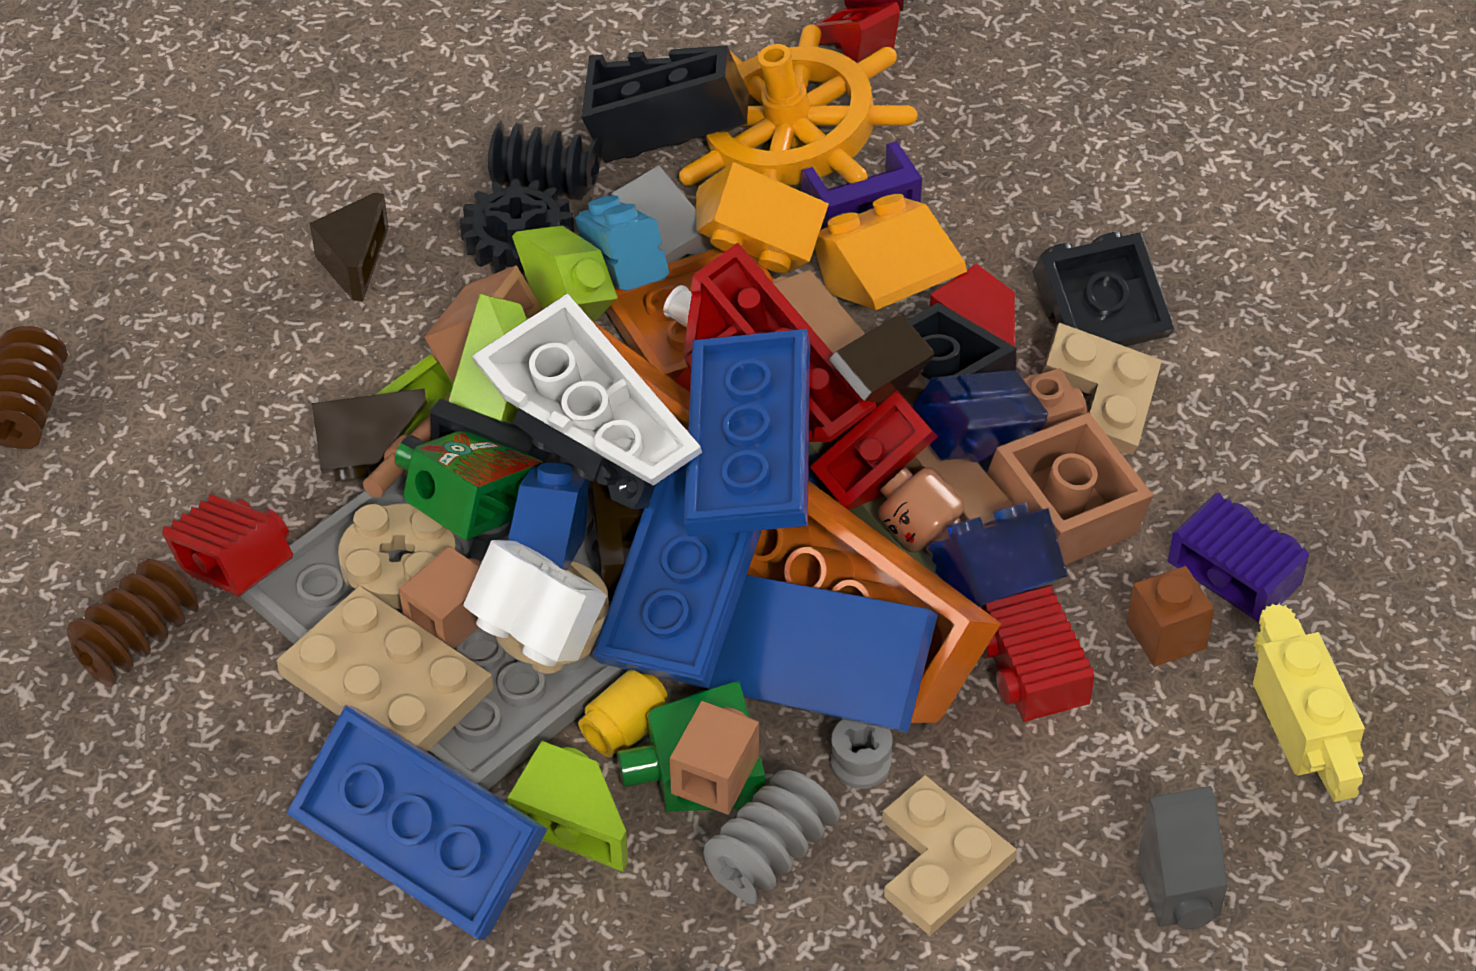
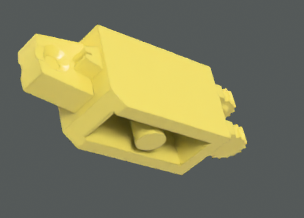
(1308, 703)

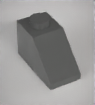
(1183, 858)

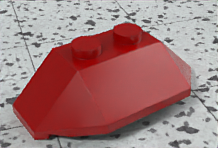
(739, 299)

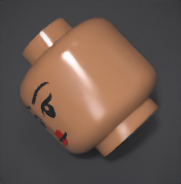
(919, 508)

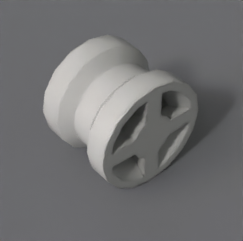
(868, 765)

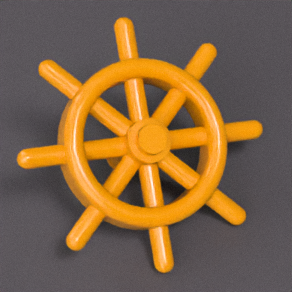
(790, 114)

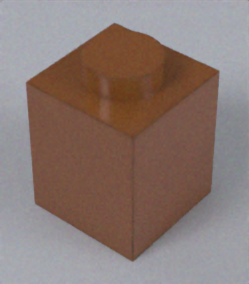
(1170, 616)

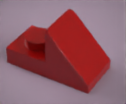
(861, 29)
(873, 452)

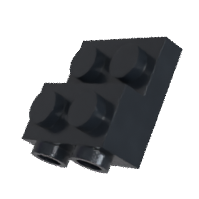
(1104, 289)

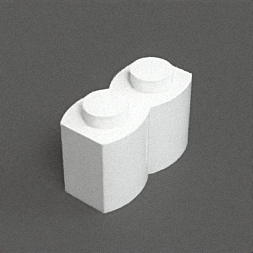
(533, 602)

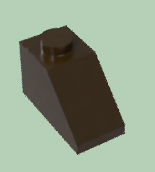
(360, 429)

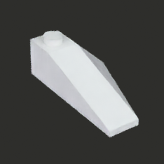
(583, 387)

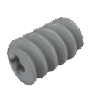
(769, 832)

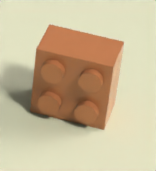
(1080, 479)

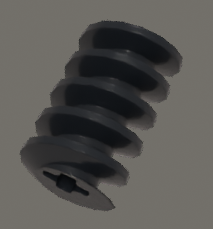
(548, 163)

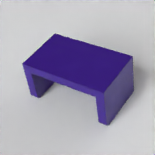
(898, 178)

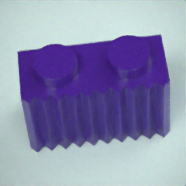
(1238, 556)

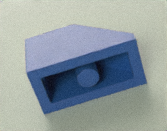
(551, 512)

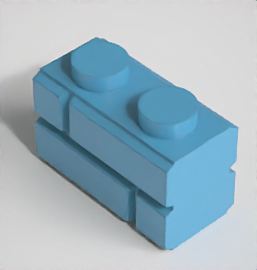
(626, 241)

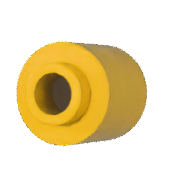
(620, 712)

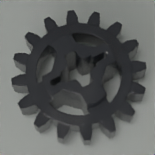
(497, 216)

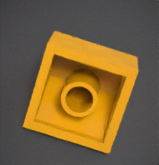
(761, 216)
(886, 253)

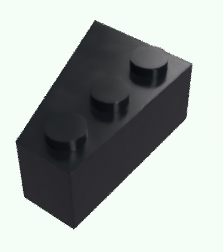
(662, 100)

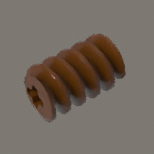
(28, 379)
(127, 617)

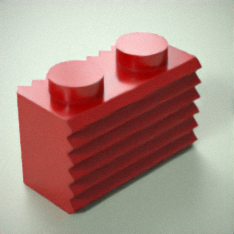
(229, 543)
(1038, 655)

